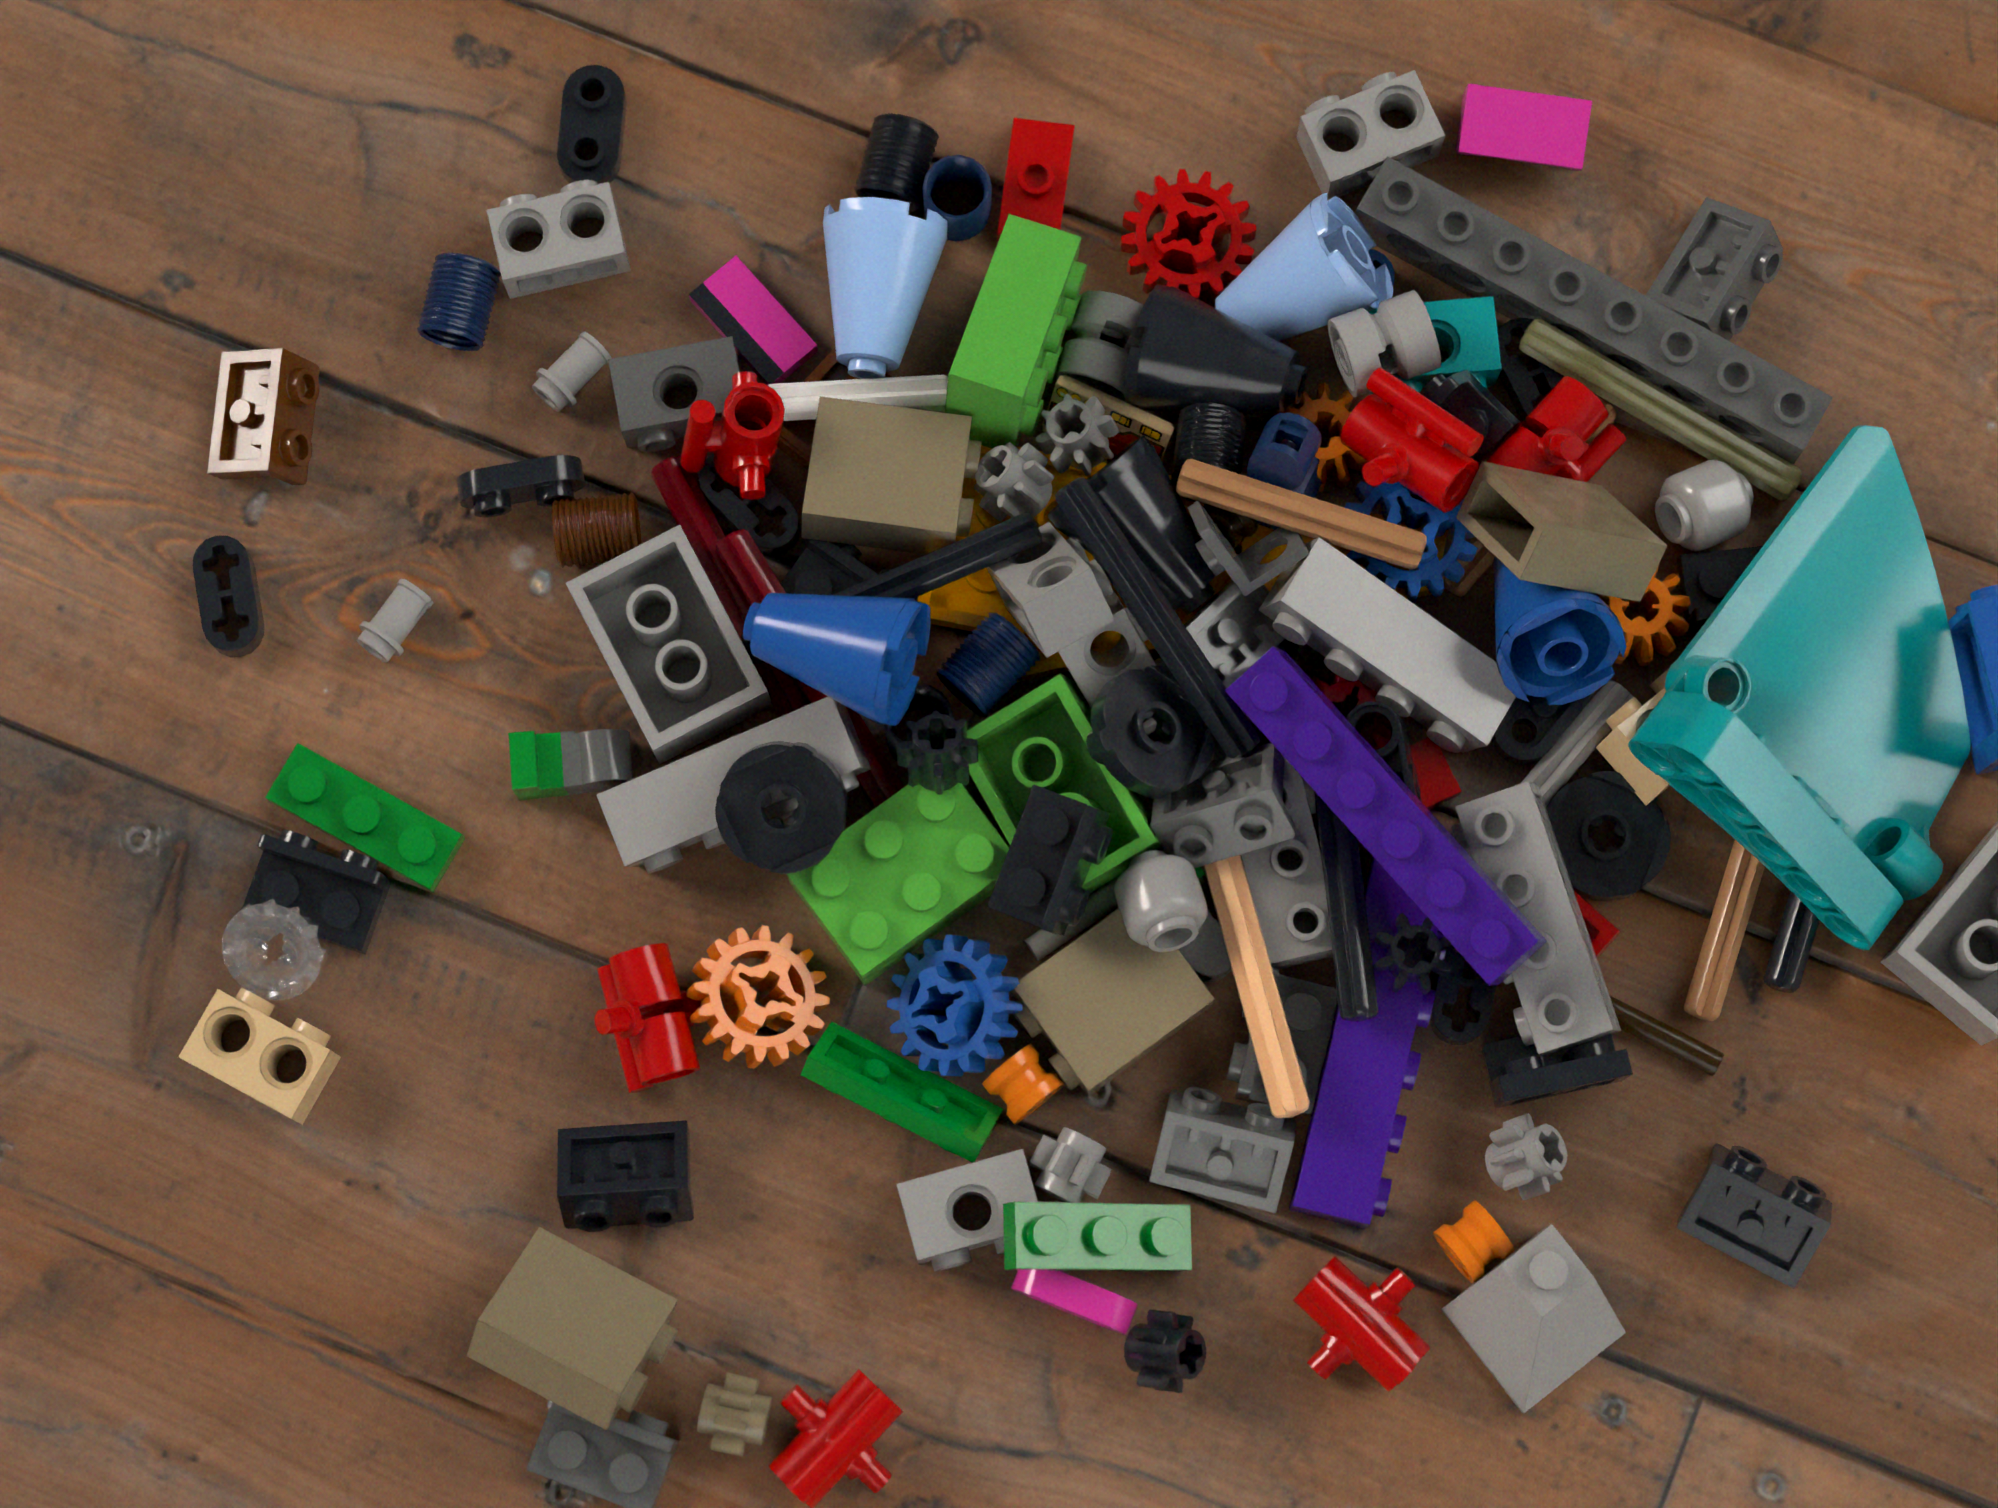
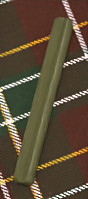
(1660, 409)

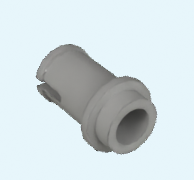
(570, 372)
(394, 621)

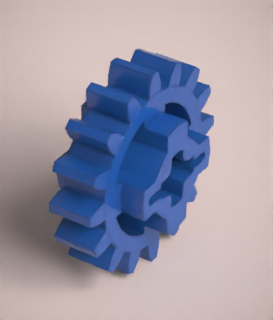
(1401, 507)
(958, 1009)

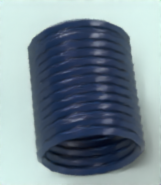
(964, 170)
(459, 301)
(988, 664)

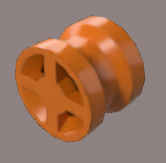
(1022, 1084)
(1473, 1241)

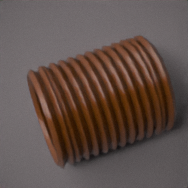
(595, 529)

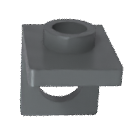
(1246, 566)

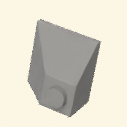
(1535, 1318)

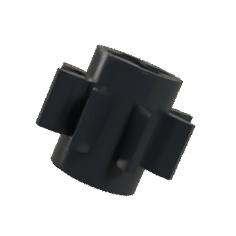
(937, 752)
(1394, 956)
(1165, 1351)

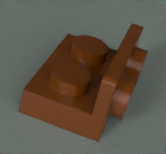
(264, 416)

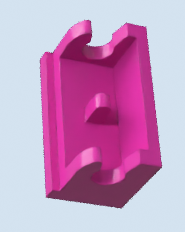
(1523, 126)

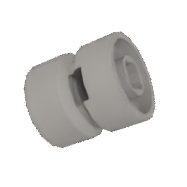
(1105, 332)
(1393, 338)

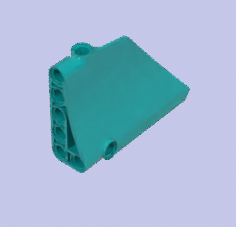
(1826, 699)

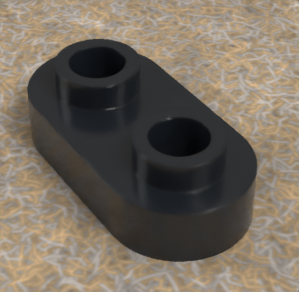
(593, 124)
(541, 479)
(1546, 722)

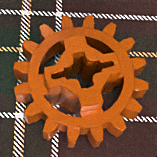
(774, 978)

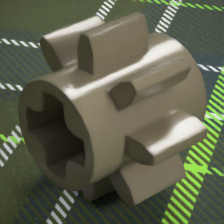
(734, 1414)

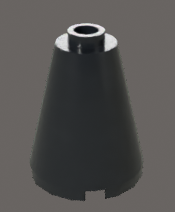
(1207, 356)
(1153, 521)

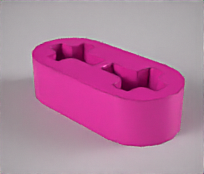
(1077, 1298)

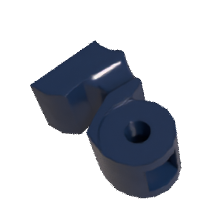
(1287, 456)

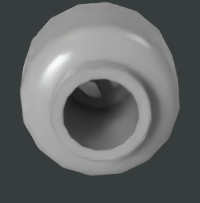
(1704, 505)
(1161, 901)

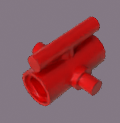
(1557, 433)
(743, 438)
(1412, 442)
(647, 1016)
(1361, 1324)
(835, 1439)

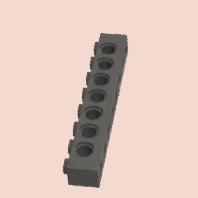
(1536, 280)

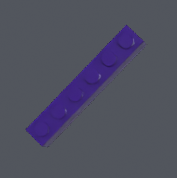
(1386, 816)
(1363, 1079)

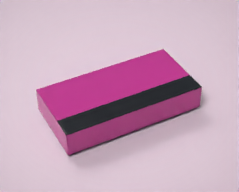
(758, 323)

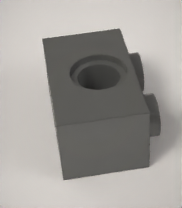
(647, 378)

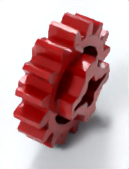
(1177, 215)

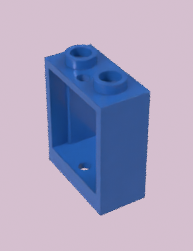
(1976, 650)

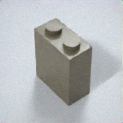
(888, 476)
(1561, 532)
(1107, 1003)
(574, 1329)

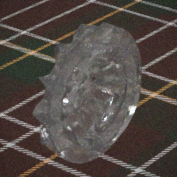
(246, 952)

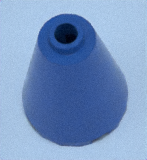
(1552, 639)
(844, 647)

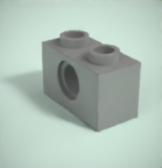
(932, 1199)

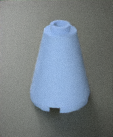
(1309, 274)
(878, 278)

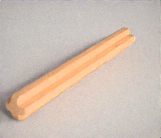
(1257, 987)

